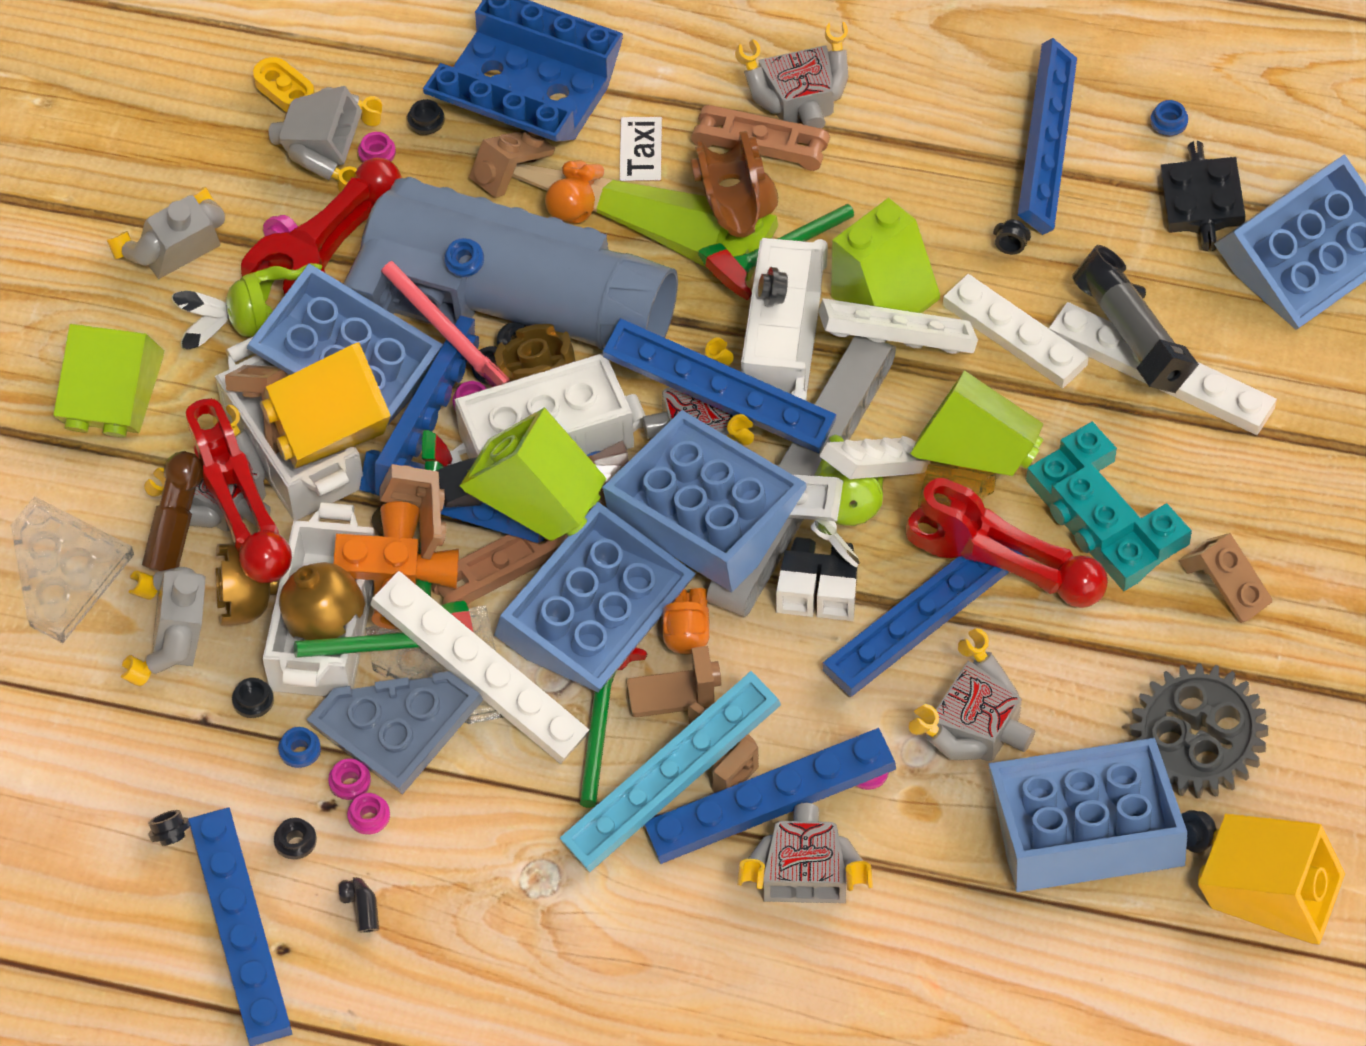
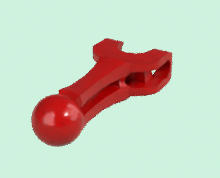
(324, 233)
(983, 536)
(264, 554)

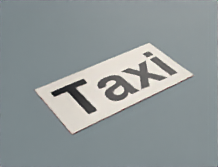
(640, 149)

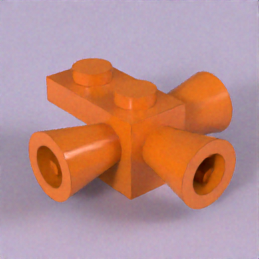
(382, 557)

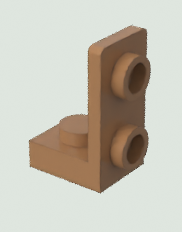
(252, 382)
(1231, 574)
(736, 764)

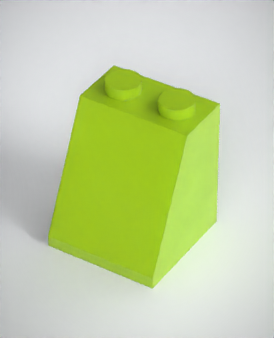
(883, 262)
(106, 379)
(979, 431)
(536, 477)

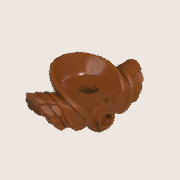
(739, 205)

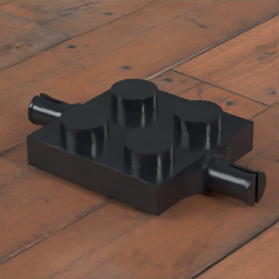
(1202, 195)

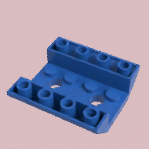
(538, 57)

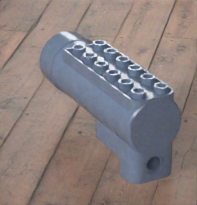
(530, 271)

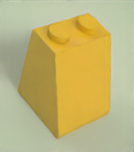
(326, 407)
(1273, 874)

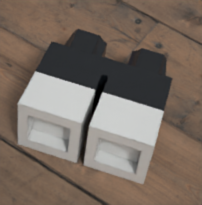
(799, 578)

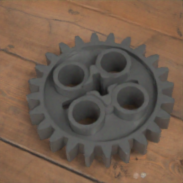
(1219, 700)

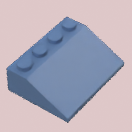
(1304, 245)
(327, 316)
(704, 499)
(593, 600)
(1088, 815)

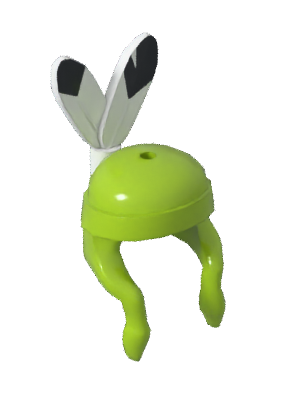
(243, 305)
(868, 498)

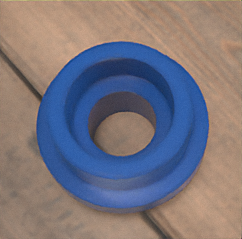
(1169, 118)
(459, 249)
(297, 738)

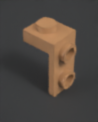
(501, 154)
(421, 489)
(676, 690)

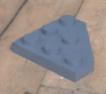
(396, 723)

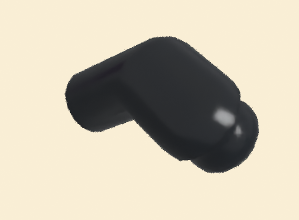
(365, 903)

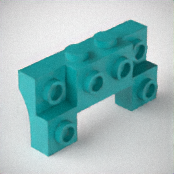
(1098, 514)

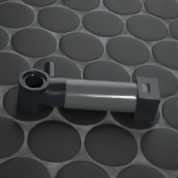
(1161, 360)

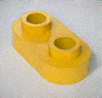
(288, 84)

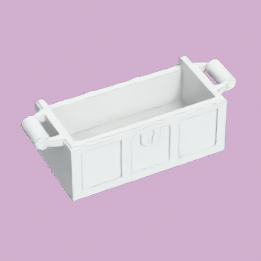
(783, 336)
(578, 395)
(299, 488)
(315, 675)

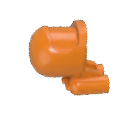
(573, 197)
(686, 621)

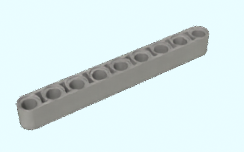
(846, 395)

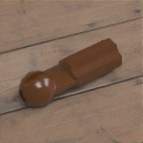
(173, 515)

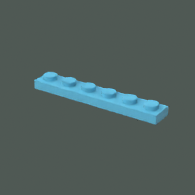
(670, 771)

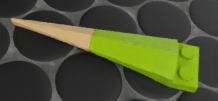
(667, 216)

